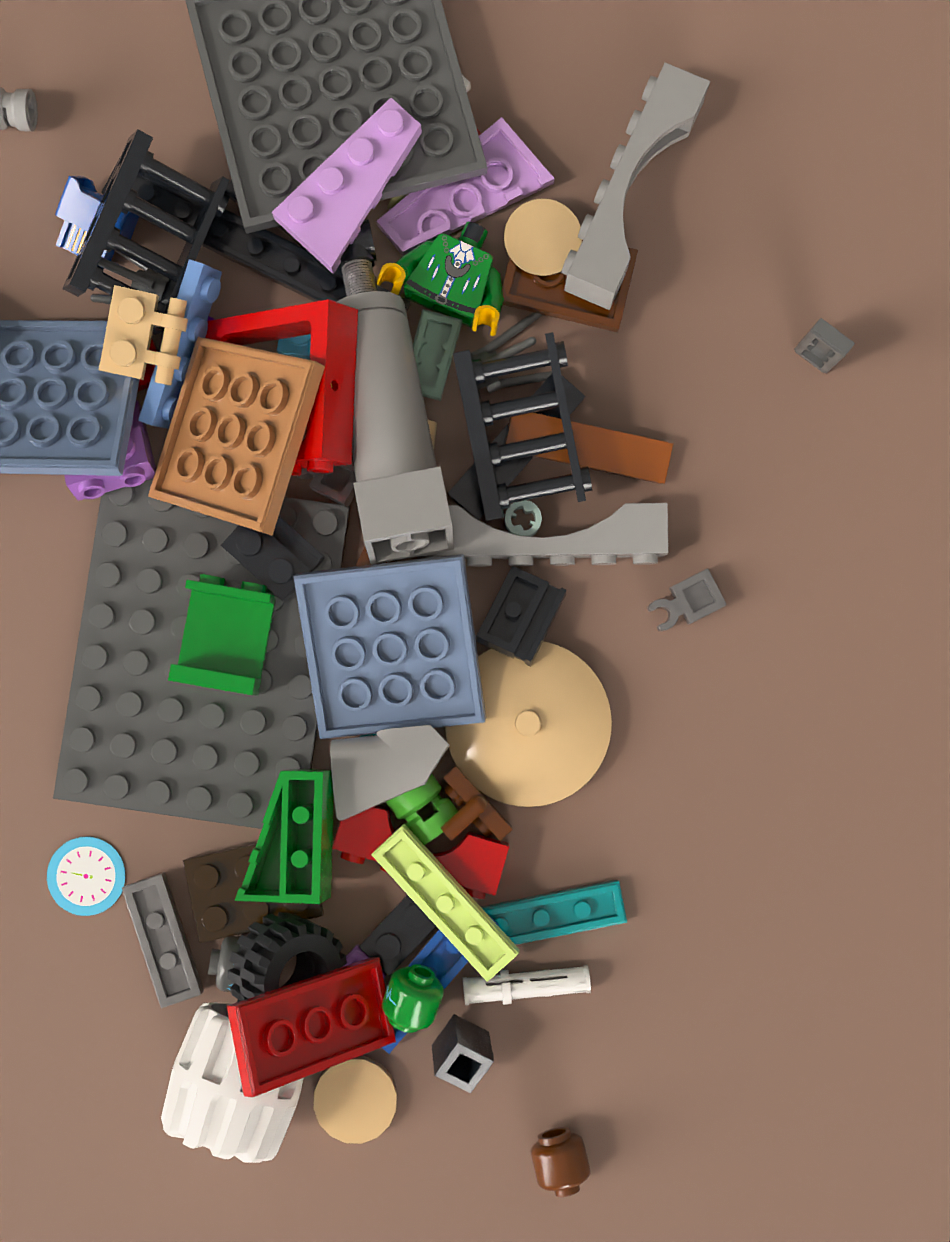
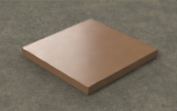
(236, 433)

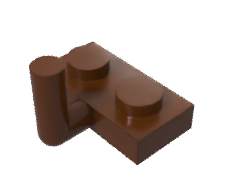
(477, 809)

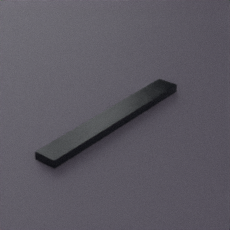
(257, 250)

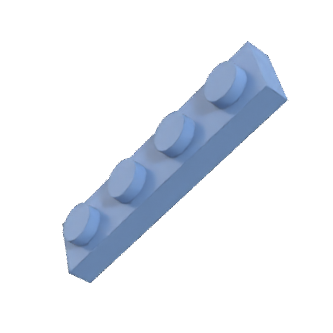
(200, 289)

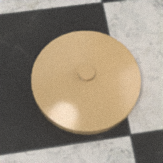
(540, 731)

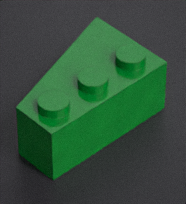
(295, 842)

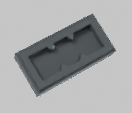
(823, 346)

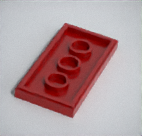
(309, 1026)

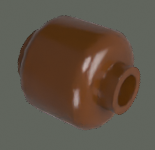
(560, 1161)

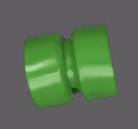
(408, 803)

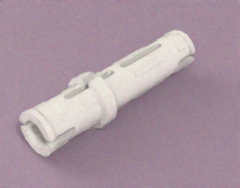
(526, 985)

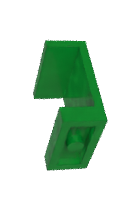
(225, 636)

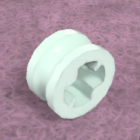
(528, 507)

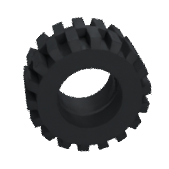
(273, 945)

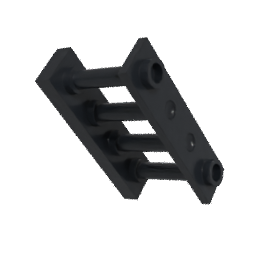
(122, 198)
(482, 414)

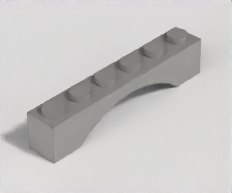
(667, 117)
(631, 531)

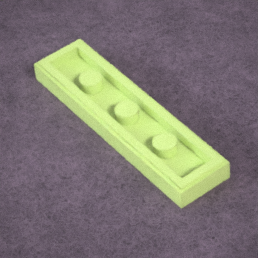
(445, 902)

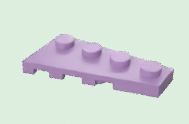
(339, 194)
(444, 209)

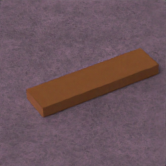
(598, 447)

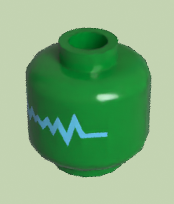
(412, 999)

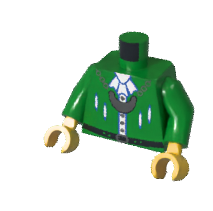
(451, 278)

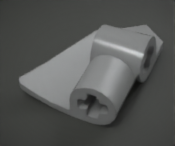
(382, 766)

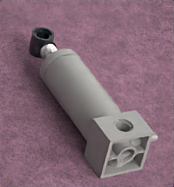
(393, 454)

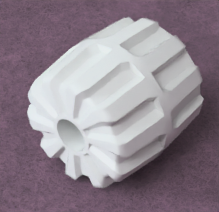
(208, 1099)

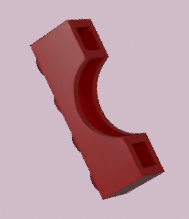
(472, 862)

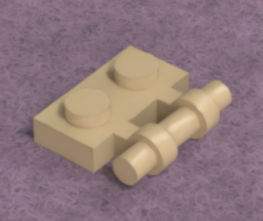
(130, 335)

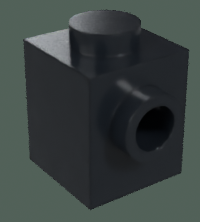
(462, 1053)

